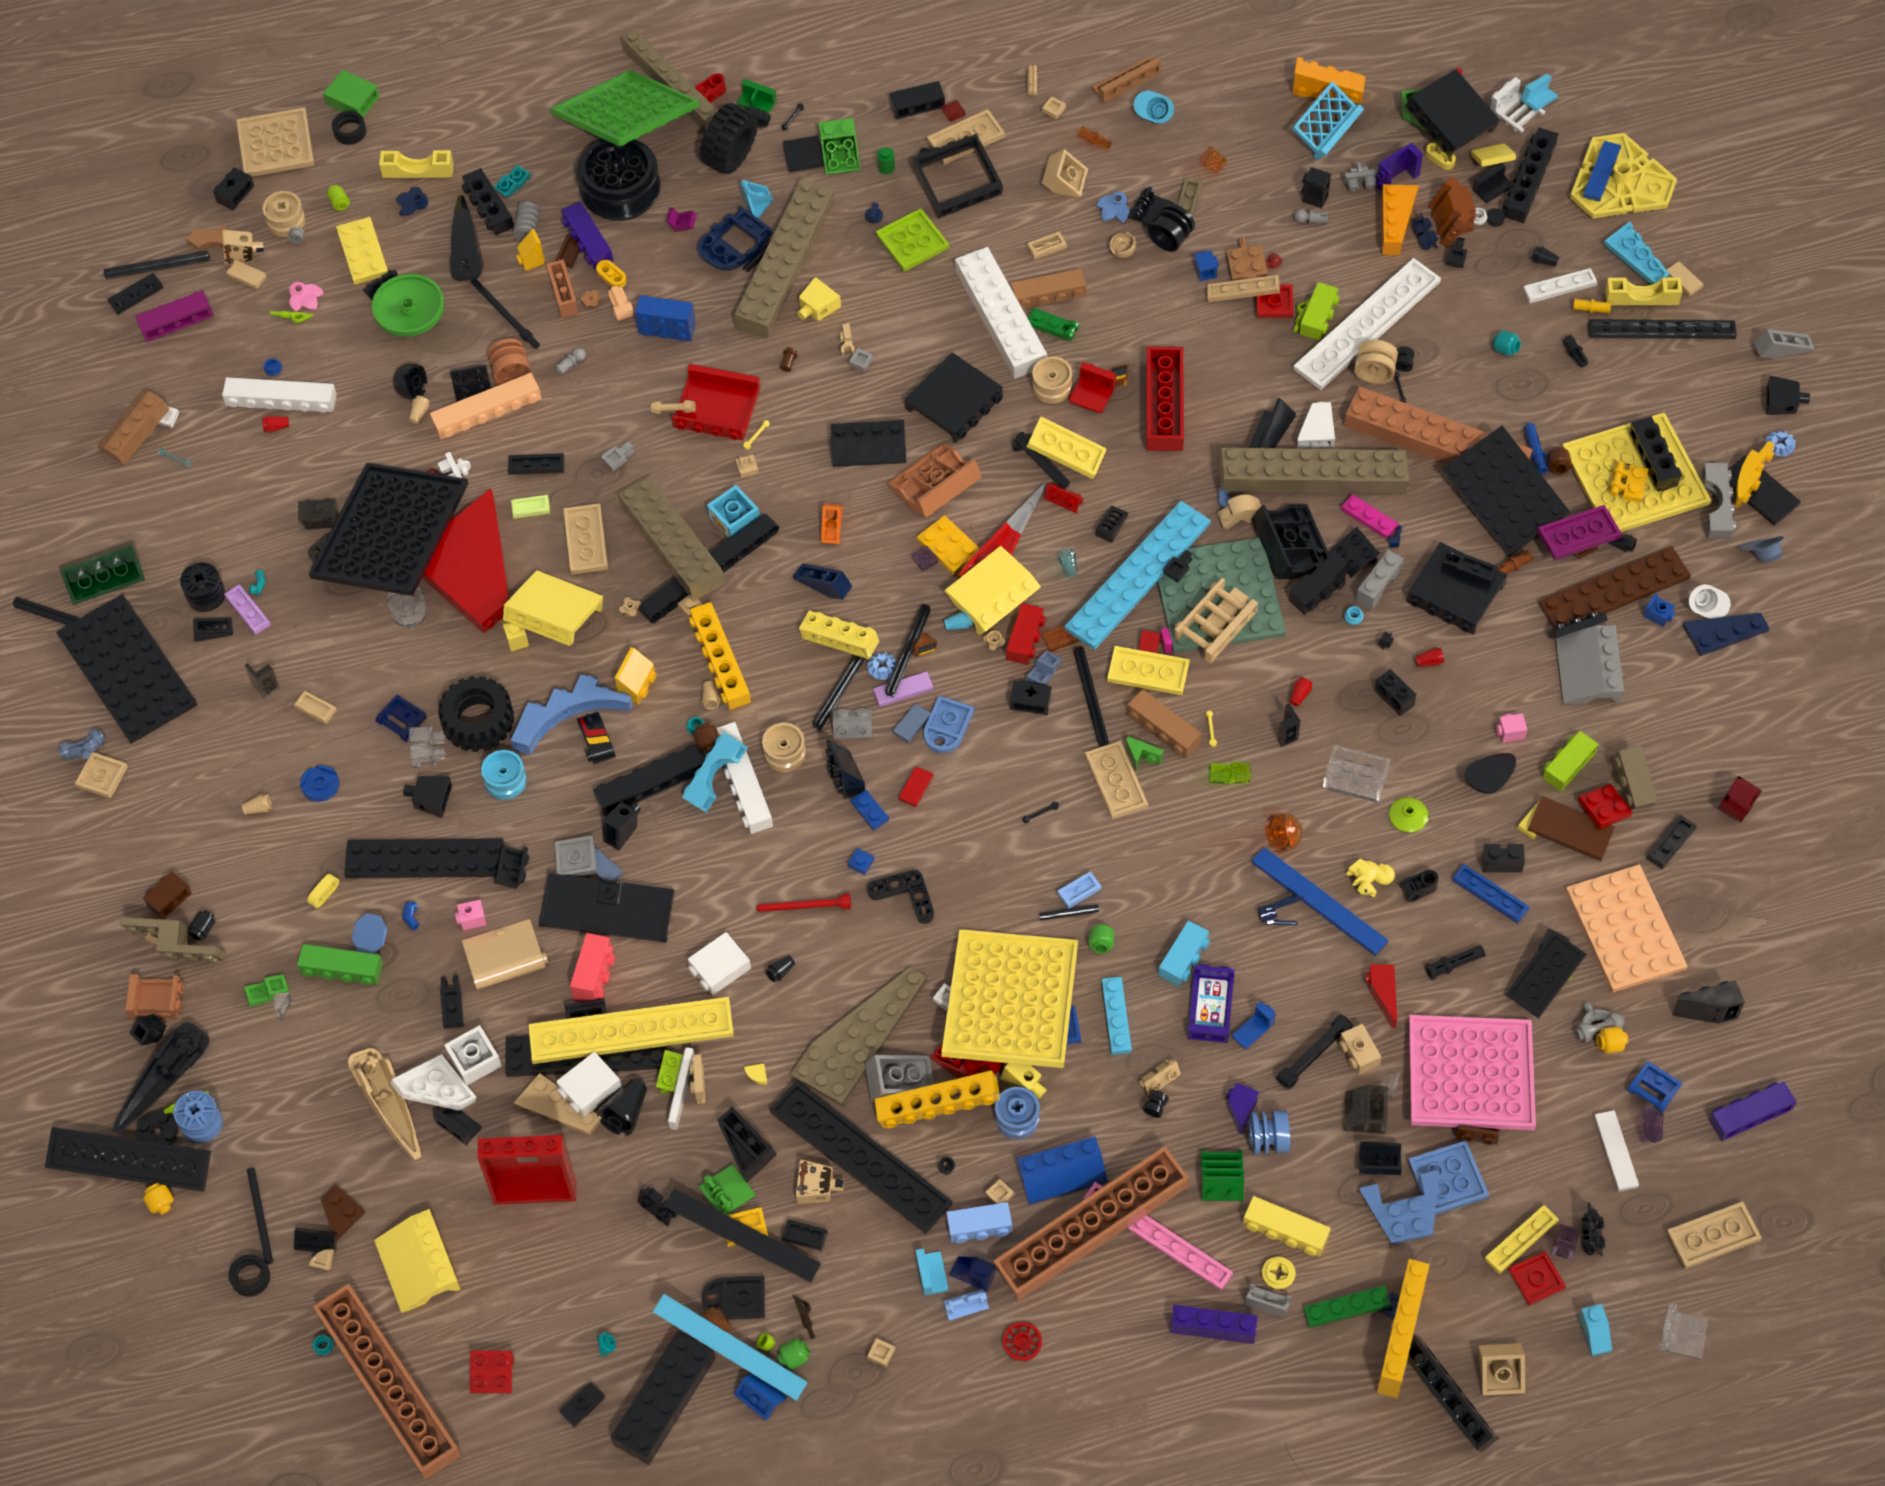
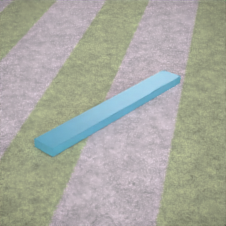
(730, 1347)

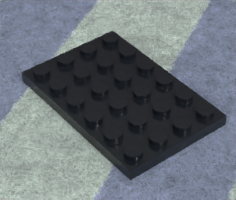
(1505, 490)

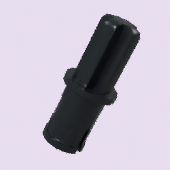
(1575, 351)

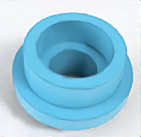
(1356, 612)

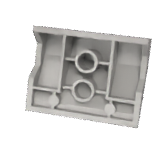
(1590, 665)

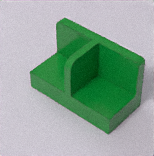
(757, 96)

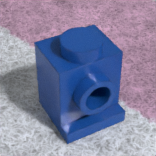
(1659, 610)

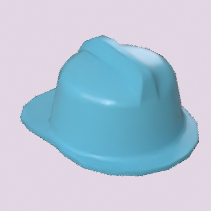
(1153, 107)

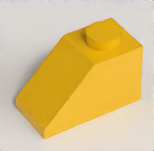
(530, 252)

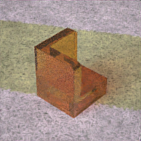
(1213, 159)

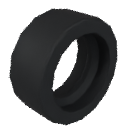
(352, 137)
(256, 1288)

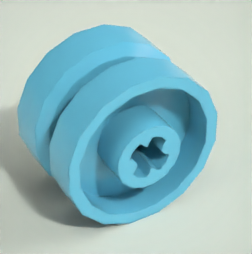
(504, 774)

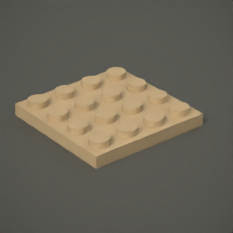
(275, 142)

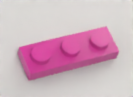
(1369, 516)

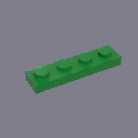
(1347, 1306)

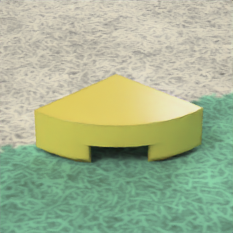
(757, 1073)

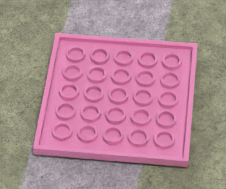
(1471, 1072)

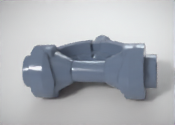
(82, 748)

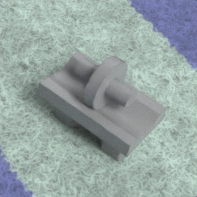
(1360, 175)

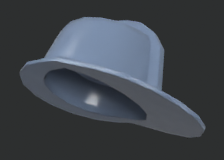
(1765, 550)

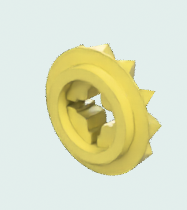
(1286, 1268)

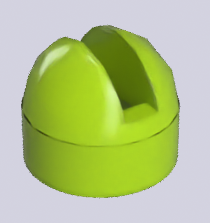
(765, 1342)

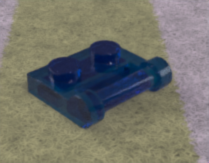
(405, 713)

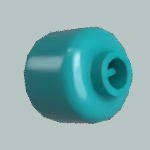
(1506, 343)

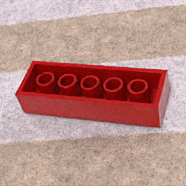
(1164, 399)

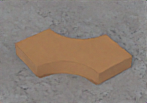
(202, 238)

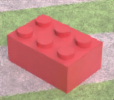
(592, 968)

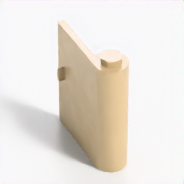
(504, 954)

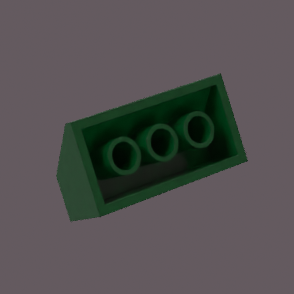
(101, 573)

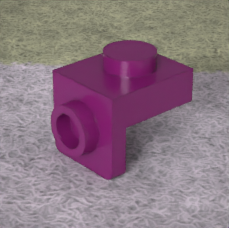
(681, 221)

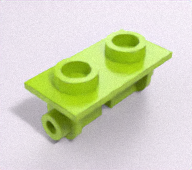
(669, 1072)

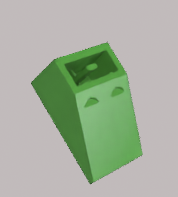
(839, 146)

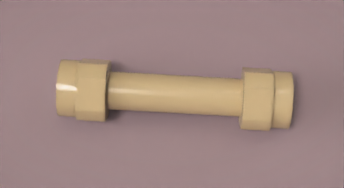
(688, 407)

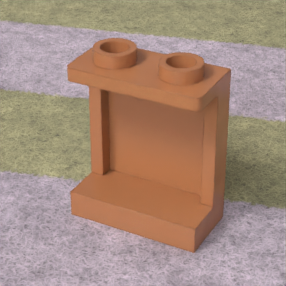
(154, 997)

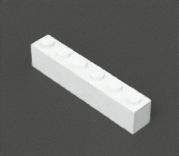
(279, 394)
(746, 788)

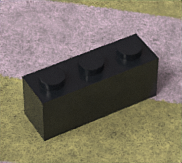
(916, 100)

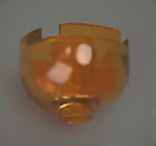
(1283, 832)

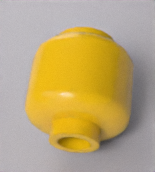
(1611, 1040)
(158, 1199)

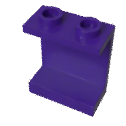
(1407, 158)

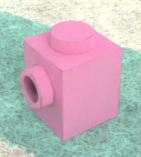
(1512, 727)
(470, 915)

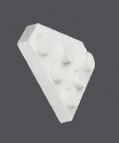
(434, 1084)

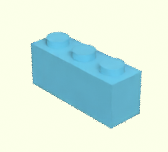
(1184, 953)

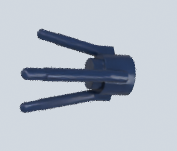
(1268, 912)

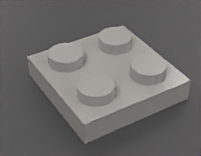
(576, 856)

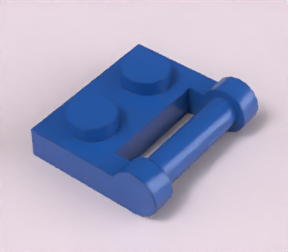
(1659, 1082)

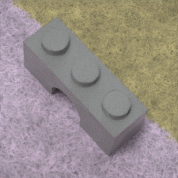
(1384, 572)

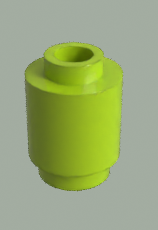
(338, 197)

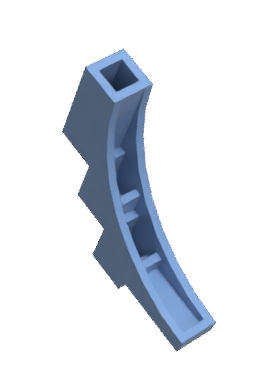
(562, 704)

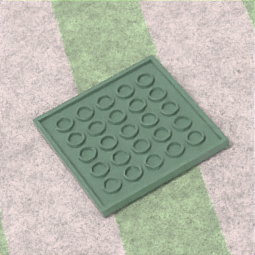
(1243, 567)

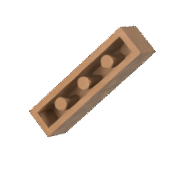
(1049, 288)
(1164, 723)

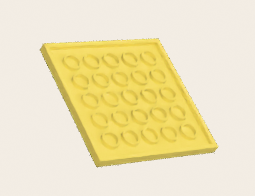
(1598, 455)

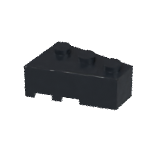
(1320, 584)
(746, 1145)

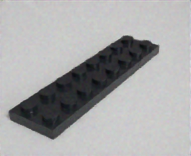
(422, 858)
(520, 1060)
(128, 1159)

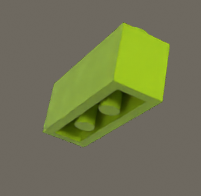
(1319, 311)
(1570, 760)

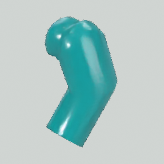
(260, 582)

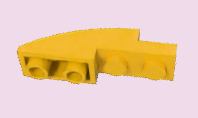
(1751, 472)

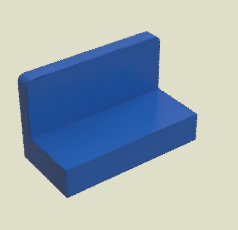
(759, 1395)

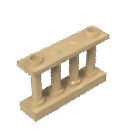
(1223, 636)

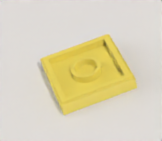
(1493, 154)

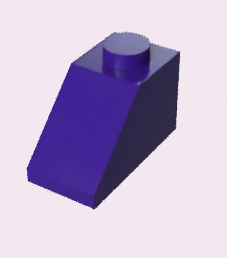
(1241, 1104)

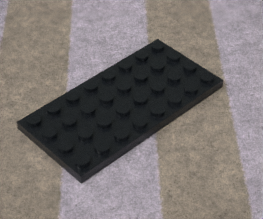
(126, 669)

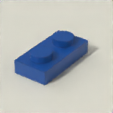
(869, 810)

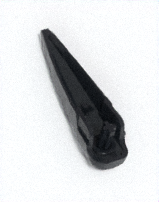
(466, 254)
(167, 1065)

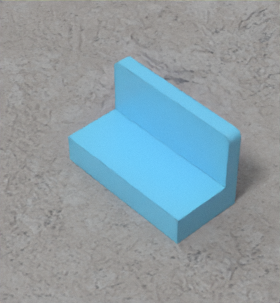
(1538, 94)
(931, 1272)

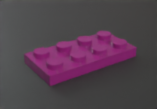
(1579, 532)

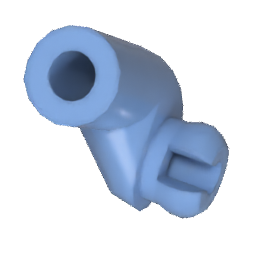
(1223, 498)

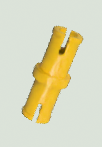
(1592, 306)

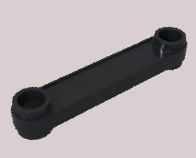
(1289, 1077)

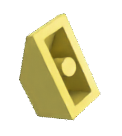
(515, 635)

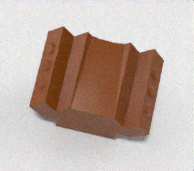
(1453, 211)

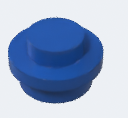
(272, 367)

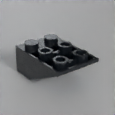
(844, 770)
(1711, 1004)

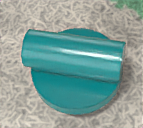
(606, 1344)

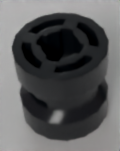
(1405, 359)
(1155, 1104)

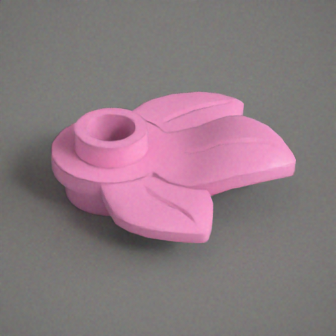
(305, 297)

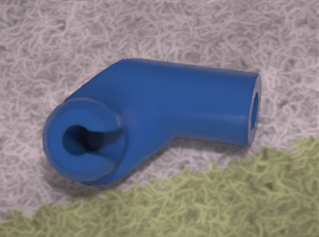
(408, 911)

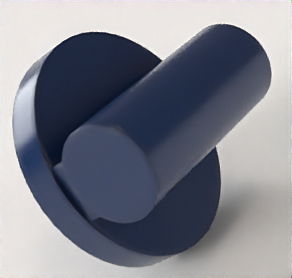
(874, 214)

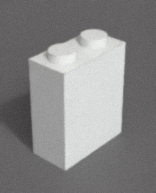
(718, 964)
(588, 1084)

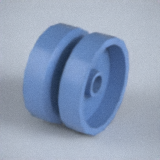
(1017, 1113)

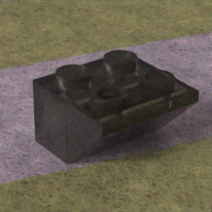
(1366, 1109)

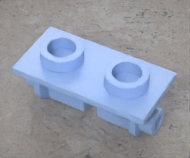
(966, 1304)

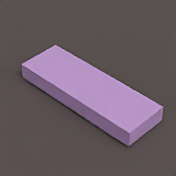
(247, 609)
(908, 688)

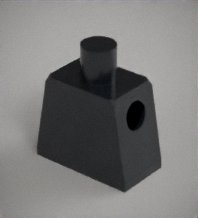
(1784, 396)
(430, 794)
(620, 825)

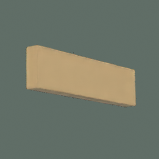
(1243, 288)

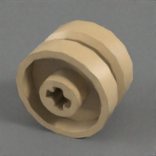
(283, 212)
(1376, 362)
(1052, 380)
(784, 747)

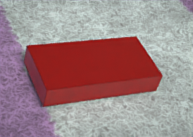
(916, 786)

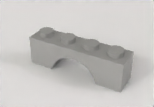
(1716, 479)

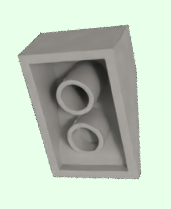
(897, 1074)

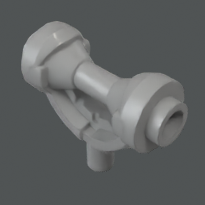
(1586, 1031)

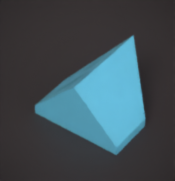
(755, 197)

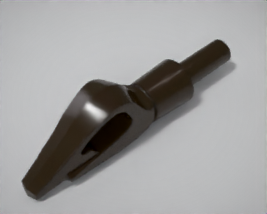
(804, 1315)

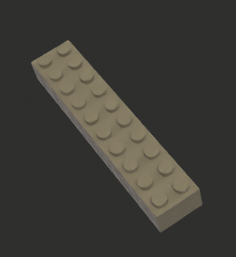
(784, 258)
(1313, 470)

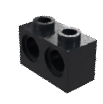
(1395, 692)

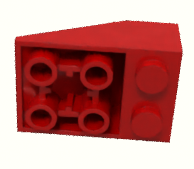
(964, 1067)

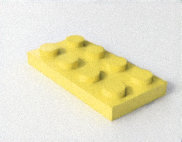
(362, 250)
(1066, 447)
(1148, 670)

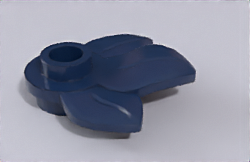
(412, 201)

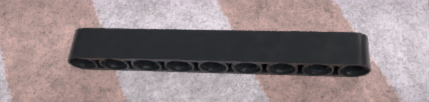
(725, 555)

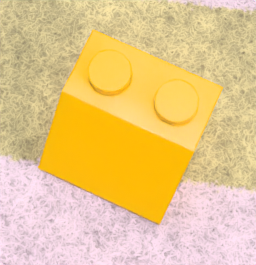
(635, 675)

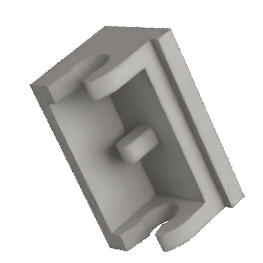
(1268, 1301)

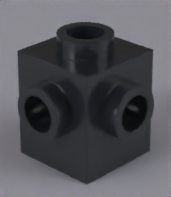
(148, 1029)

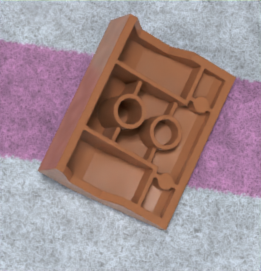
(935, 480)

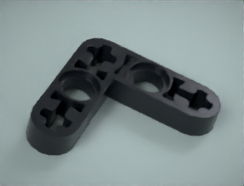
(911, 888)

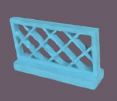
(1334, 132)

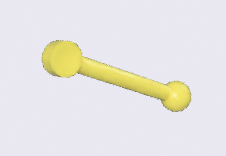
(747, 445)
(1212, 742)

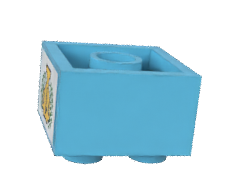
(732, 511)

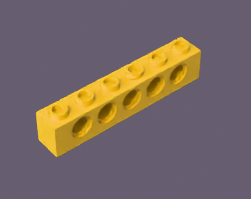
(706, 615)
(927, 1095)

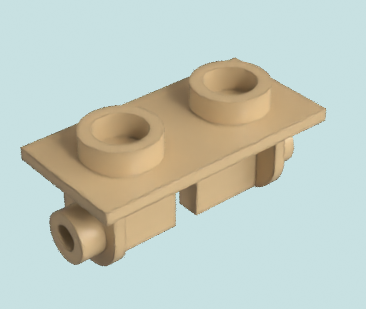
(1165, 1074)

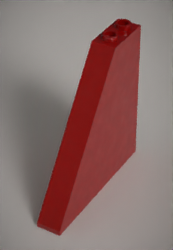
(471, 565)

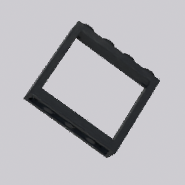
(967, 199)

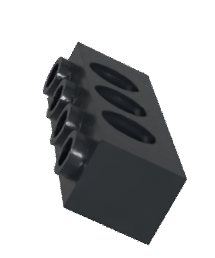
(487, 201)
(1661, 478)

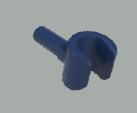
(1394, 541)

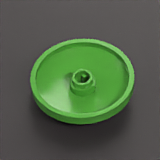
(408, 305)

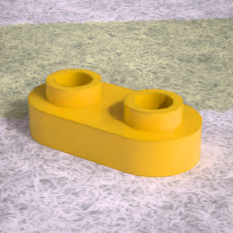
(614, 273)

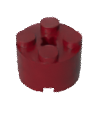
(1739, 799)

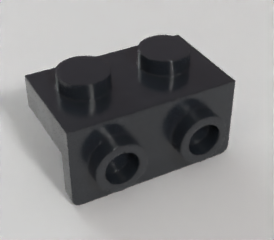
(511, 866)
(1380, 1158)

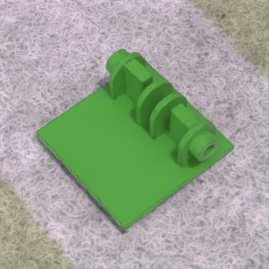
(726, 1190)

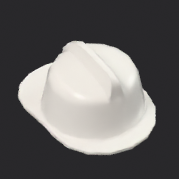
(1709, 601)

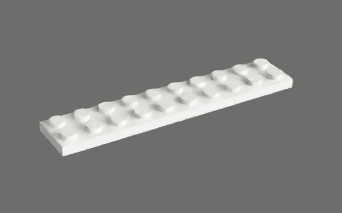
(1367, 323)

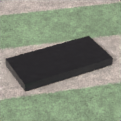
(1770, 498)
(1546, 974)

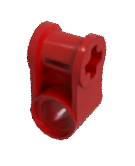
(712, 87)

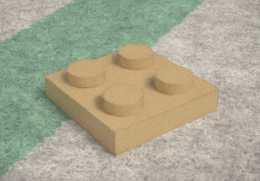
(101, 775)

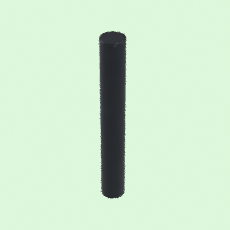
(1069, 912)

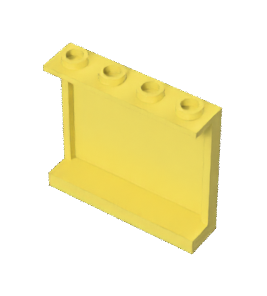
(551, 607)

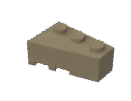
(1634, 777)

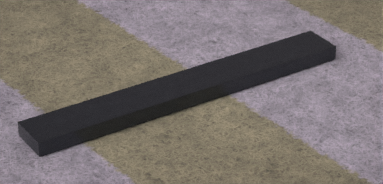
(1662, 329)
(742, 1235)

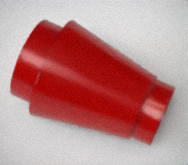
(274, 423)
(1432, 657)
(1301, 689)

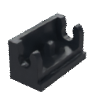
(585, 1008)

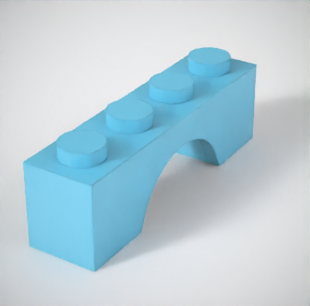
(725, 751)

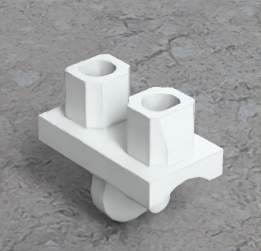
(449, 464)

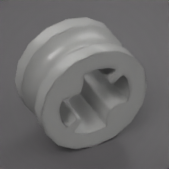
(296, 235)

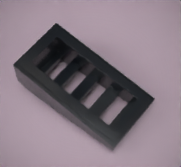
(1106, 534)
(201, 635)

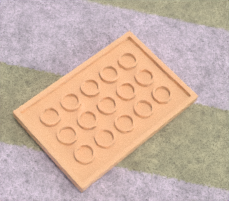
(1626, 928)

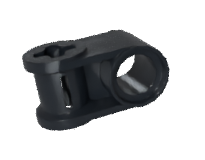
(1416, 887)

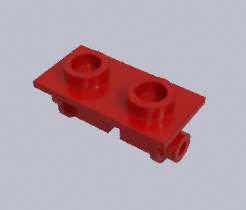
(1063, 498)

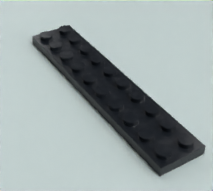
(861, 1157)

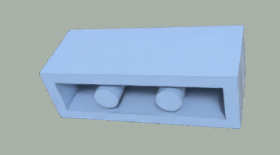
(979, 1222)

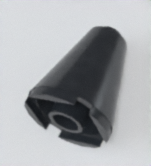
(623, 1108)

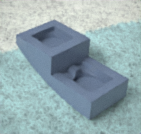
(1044, 669)

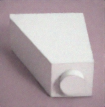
(1317, 428)

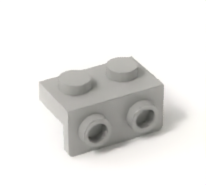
(852, 723)

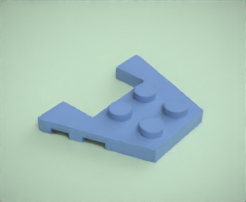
(1406, 1218)

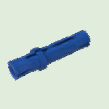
(1538, 455)

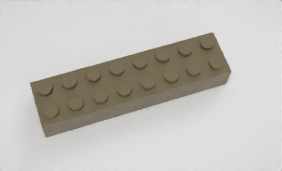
(672, 538)

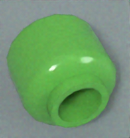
(1101, 938)
(794, 1353)

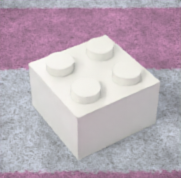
(473, 1055)

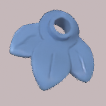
(1112, 208)

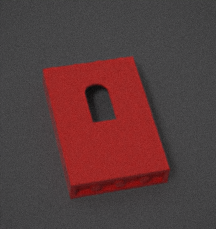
(527, 1182)

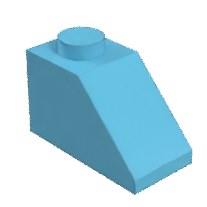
(1596, 1329)

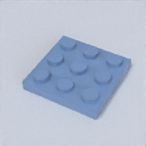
(1459, 1176)

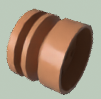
(508, 360)

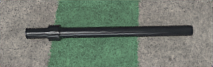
(525, 334)

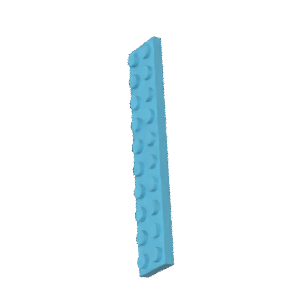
(1137, 575)

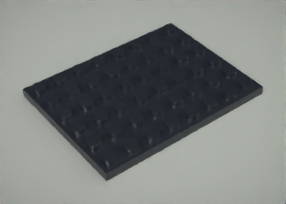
(389, 529)

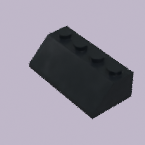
(868, 443)

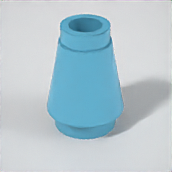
(958, 621)

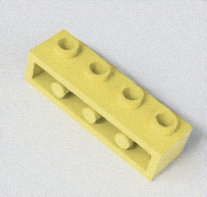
(839, 634)

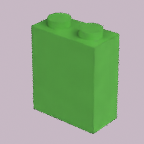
(351, 93)

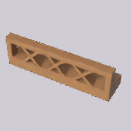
(1127, 78)

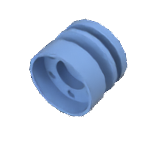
(205, 1122)
(1269, 1132)

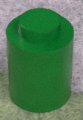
(886, 161)

